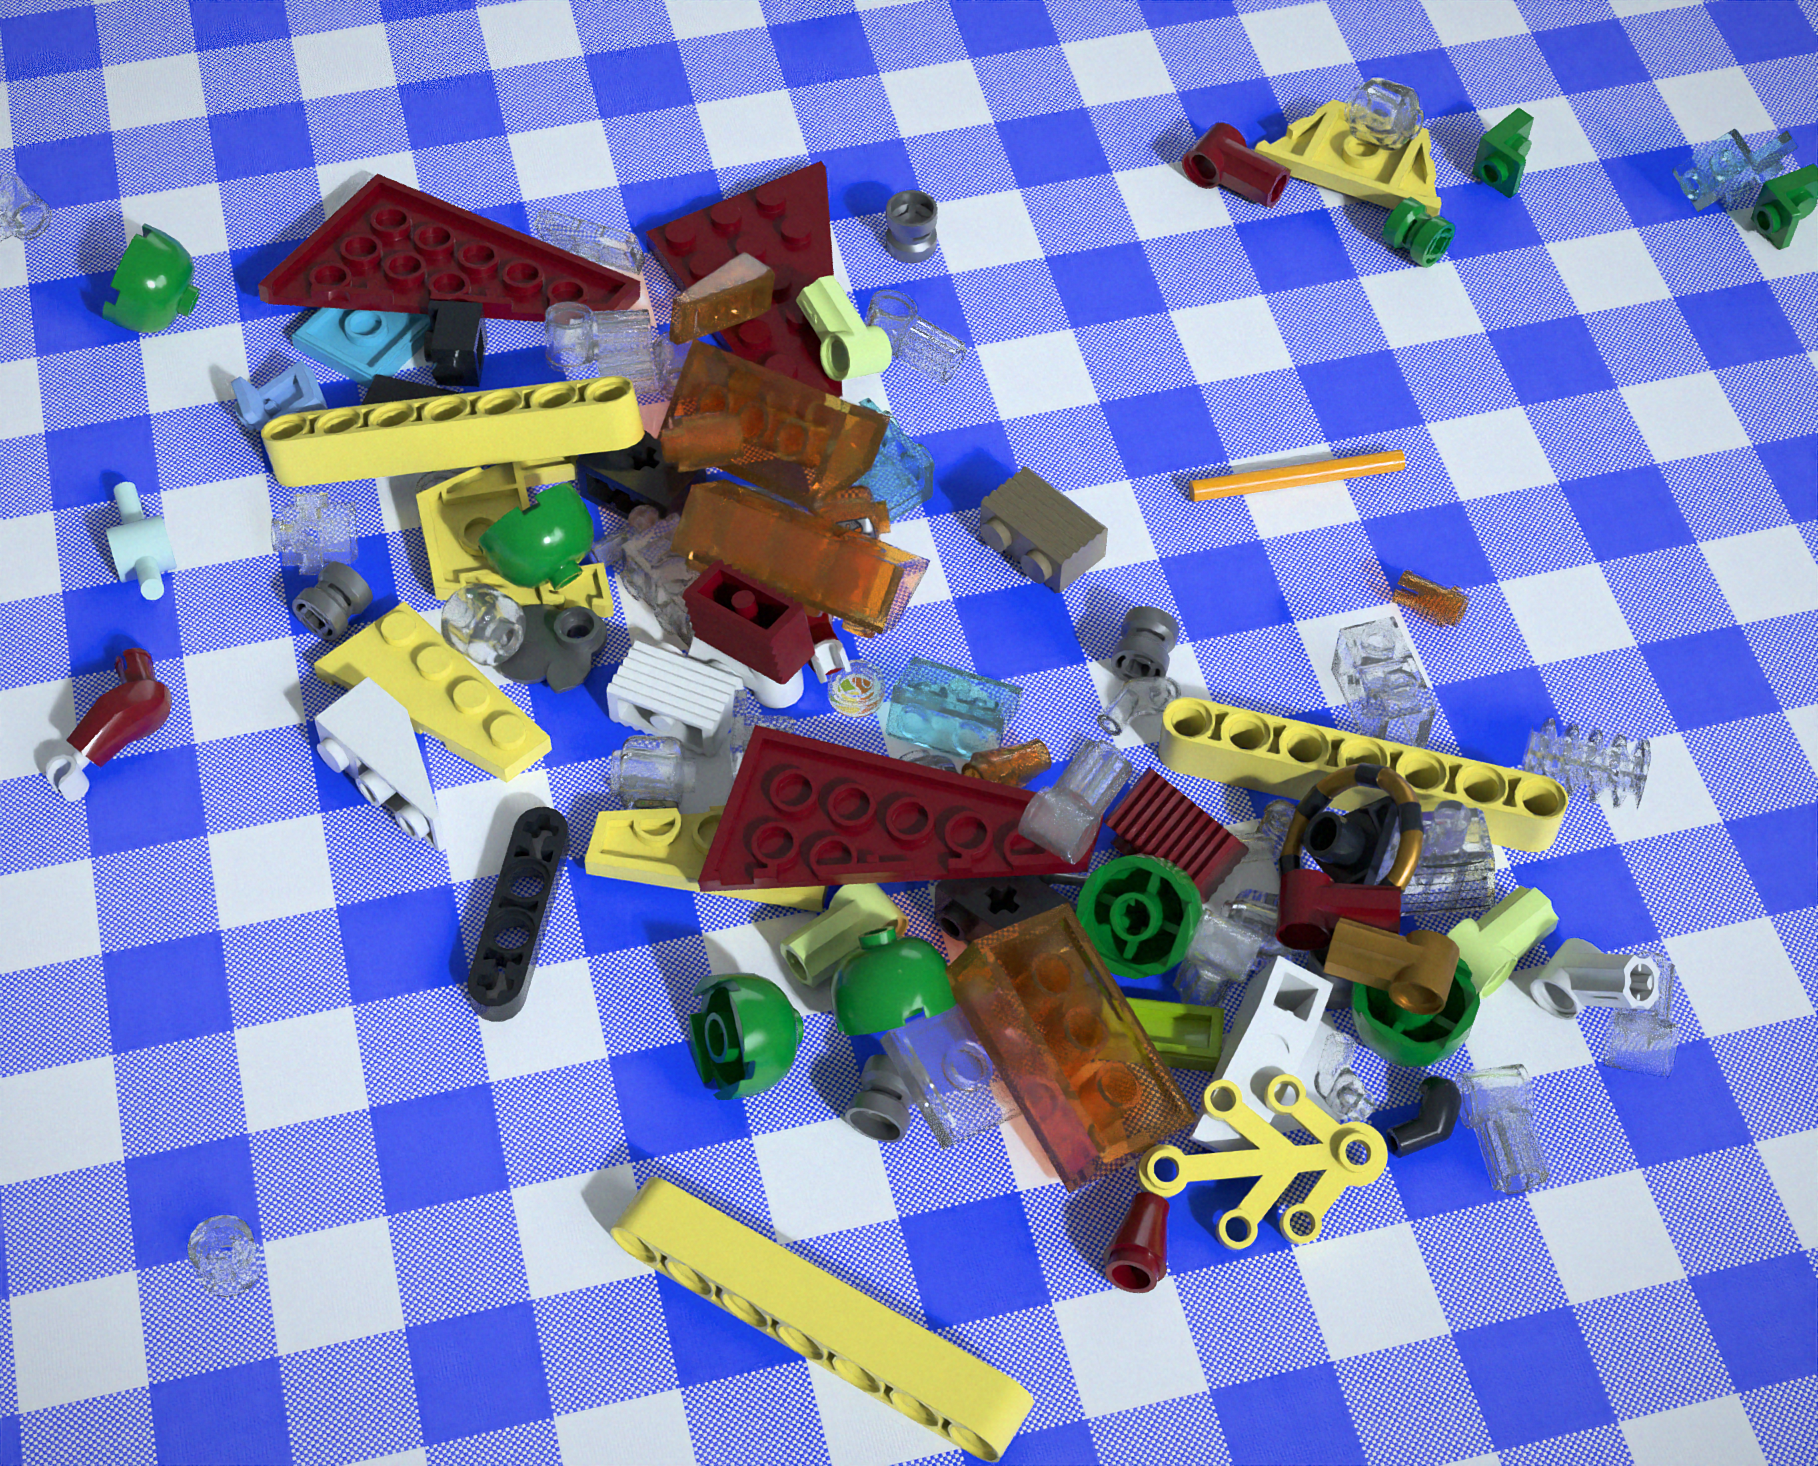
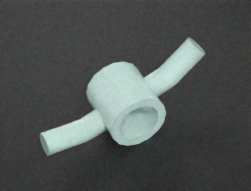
(140, 544)

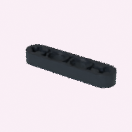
(522, 912)

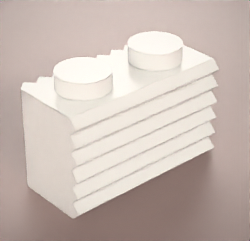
(674, 696)

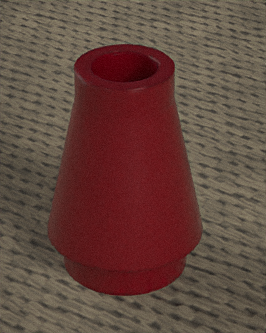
(1139, 1247)

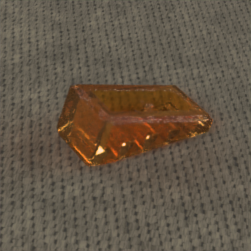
(723, 299)

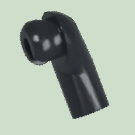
(1435, 1118)

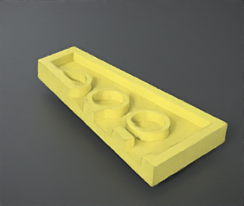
(439, 691)

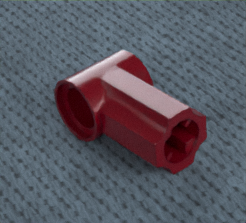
(1225, 159)
(1314, 903)

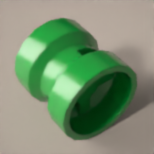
(1418, 232)

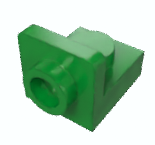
(1503, 153)
(1785, 203)

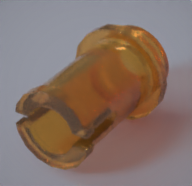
(1434, 600)

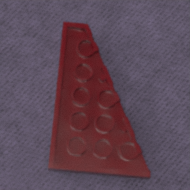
(786, 230)
(404, 247)

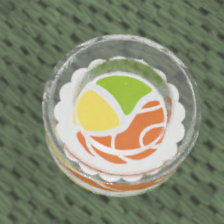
(858, 691)

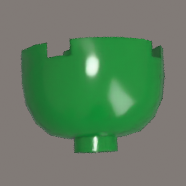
(152, 283)
(542, 540)
(1139, 914)
(888, 982)
(743, 1034)
(1411, 1037)

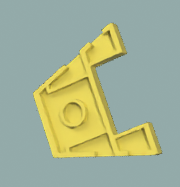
(466, 506)

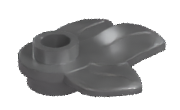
(551, 649)

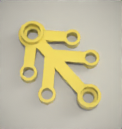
(1274, 1160)

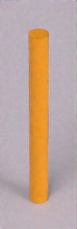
(1296, 475)

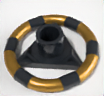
(1354, 844)

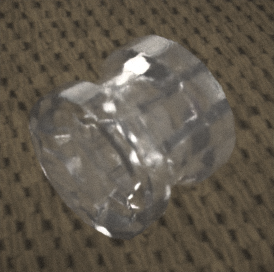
(219, 1271)

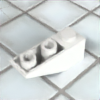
(377, 746)
(1264, 1042)

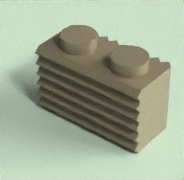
(1042, 530)

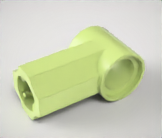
(847, 344)
(1503, 936)
(821, 943)

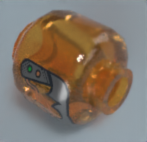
(858, 511)

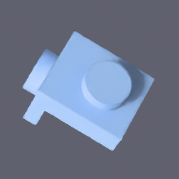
(288, 393)

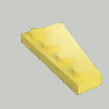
(671, 851)

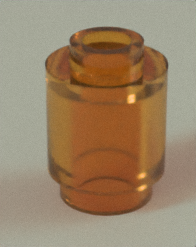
(702, 440)

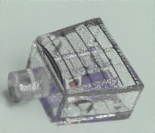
(1453, 865)

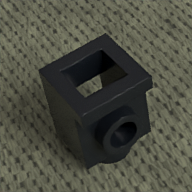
(456, 342)

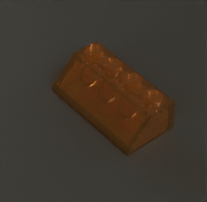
(794, 433)
(799, 555)
(1068, 1046)

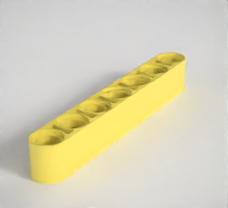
(454, 431)
(1278, 742)
(824, 1319)

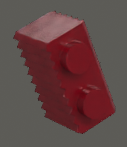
(749, 621)
(1168, 825)

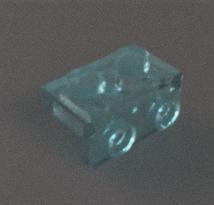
(1728, 166)

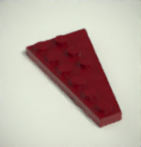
(851, 816)

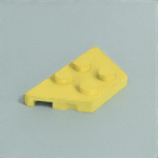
(1329, 156)

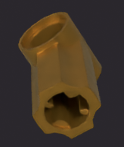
(1411, 968)

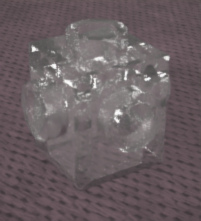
(332, 521)

